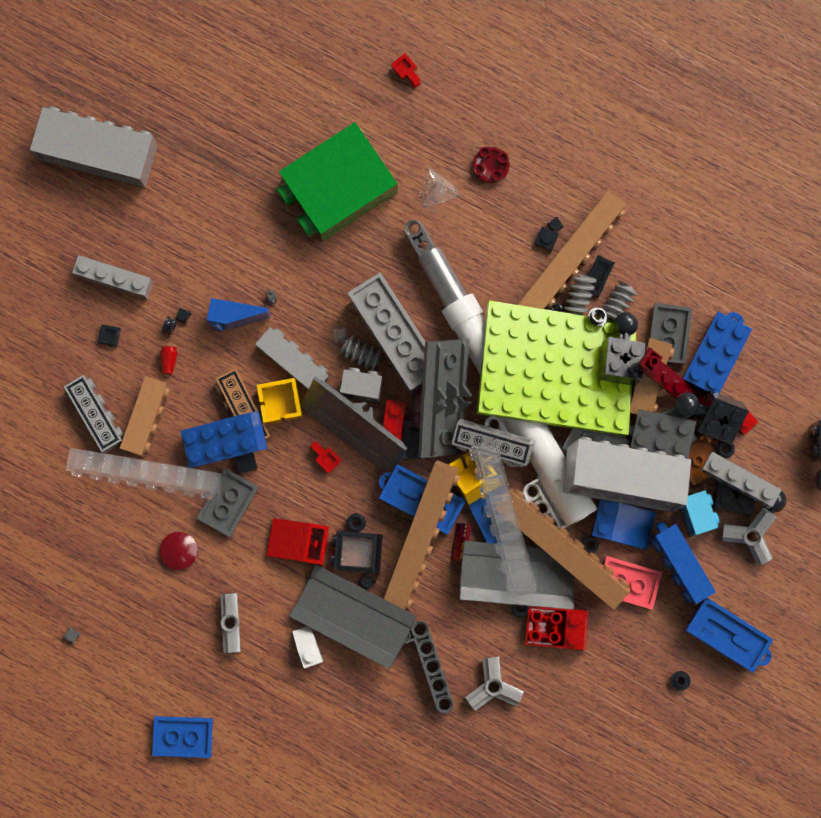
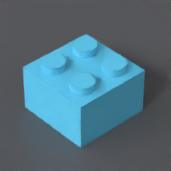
(699, 513)

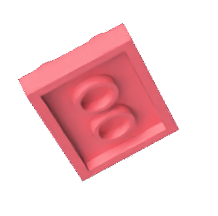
(642, 581)

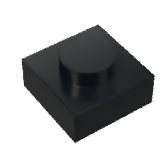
(546, 239)

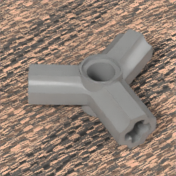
(757, 546)
(506, 692)

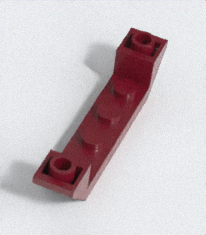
(665, 377)

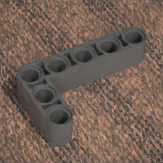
(425, 658)

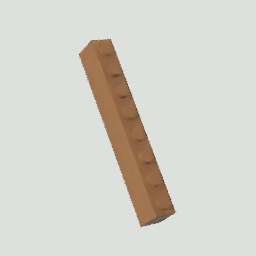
(575, 252)
(421, 534)
(568, 552)

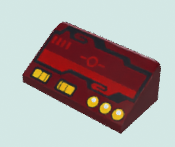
(462, 534)

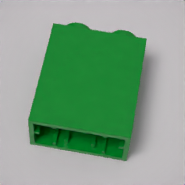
(336, 183)

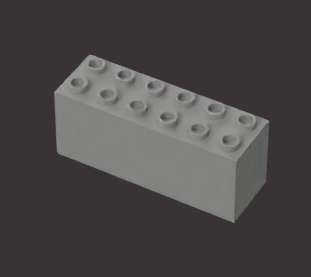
(94, 146)
(391, 330)
(627, 475)

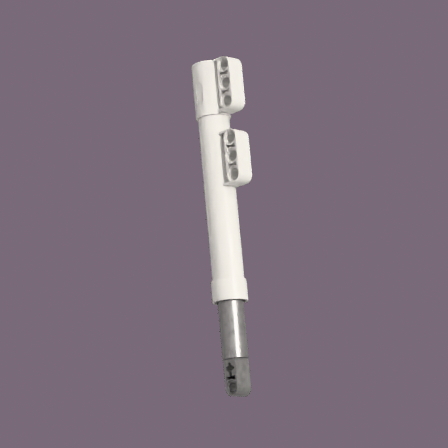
(467, 320)

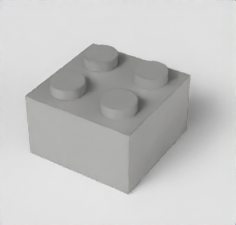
(361, 385)

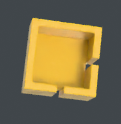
(280, 401)
(468, 483)

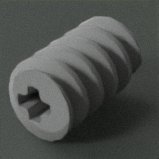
(580, 294)
(619, 300)
(361, 353)

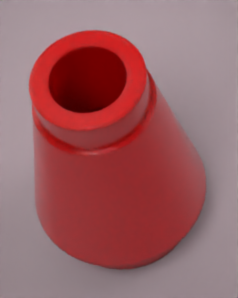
(168, 358)

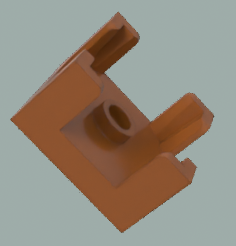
(698, 453)

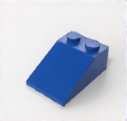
(231, 315)
(623, 524)

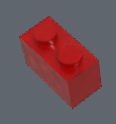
(394, 417)

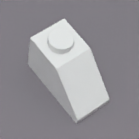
(307, 647)

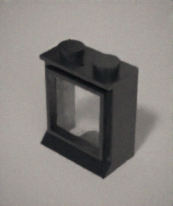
(357, 552)

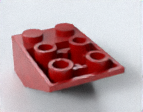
(298, 541)
(557, 628)

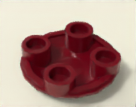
(491, 164)
(178, 550)

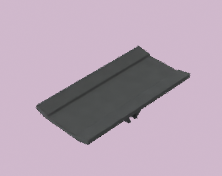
(443, 396)
(353, 425)
(485, 582)
(353, 616)

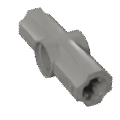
(229, 609)

